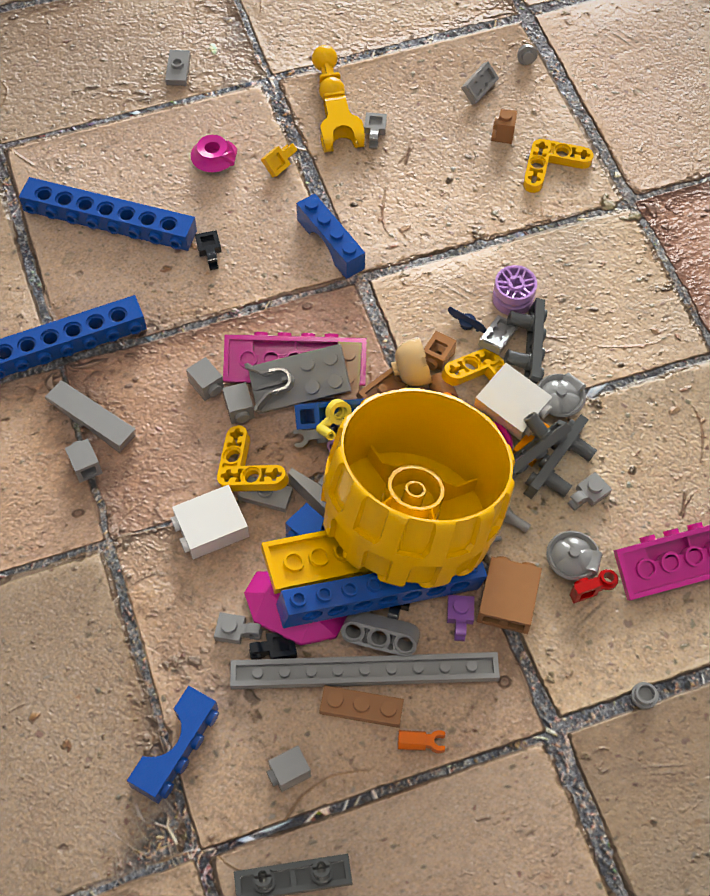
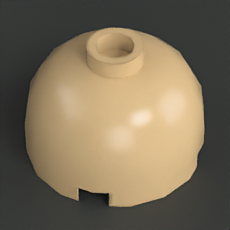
(411, 364)

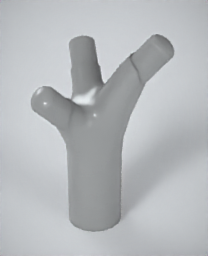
(514, 520)

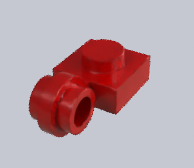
(588, 588)

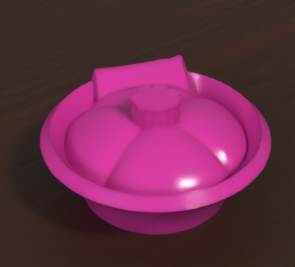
(213, 154)

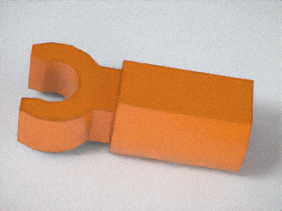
(420, 740)

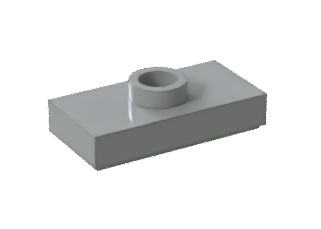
(178, 67)
(480, 83)
(497, 335)
(274, 500)

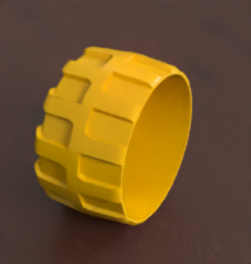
(417, 486)

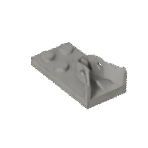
(299, 379)

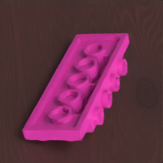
(264, 348)
(665, 561)

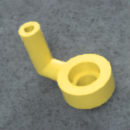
(331, 418)

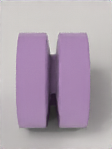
(514, 289)

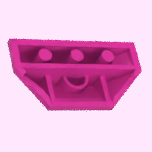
(264, 611)

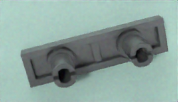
(536, 333)
(543, 440)
(546, 475)
(294, 877)

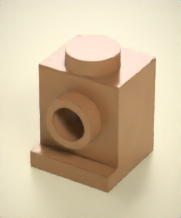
(504, 126)
(439, 350)

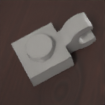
(375, 125)
(310, 434)
(589, 490)
(233, 627)

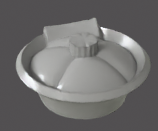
(566, 393)
(573, 555)

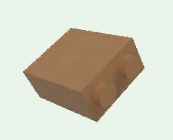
(509, 594)

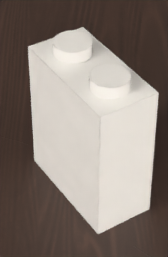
(511, 398)
(209, 522)

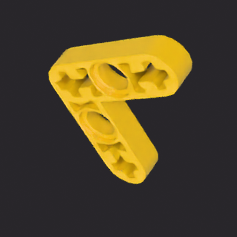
(550, 155)
(490, 366)
(241, 472)

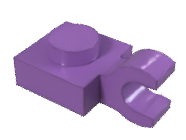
(461, 612)

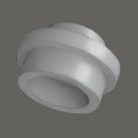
(527, 54)
(644, 695)

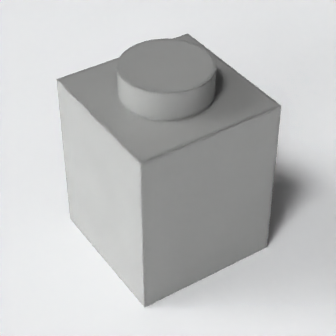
(205, 379)
(238, 403)
(83, 460)
(288, 769)

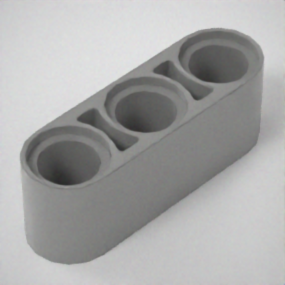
(393, 628)

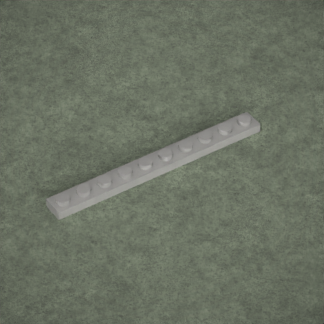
(364, 670)

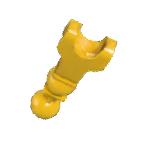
(338, 121)

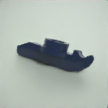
(467, 321)

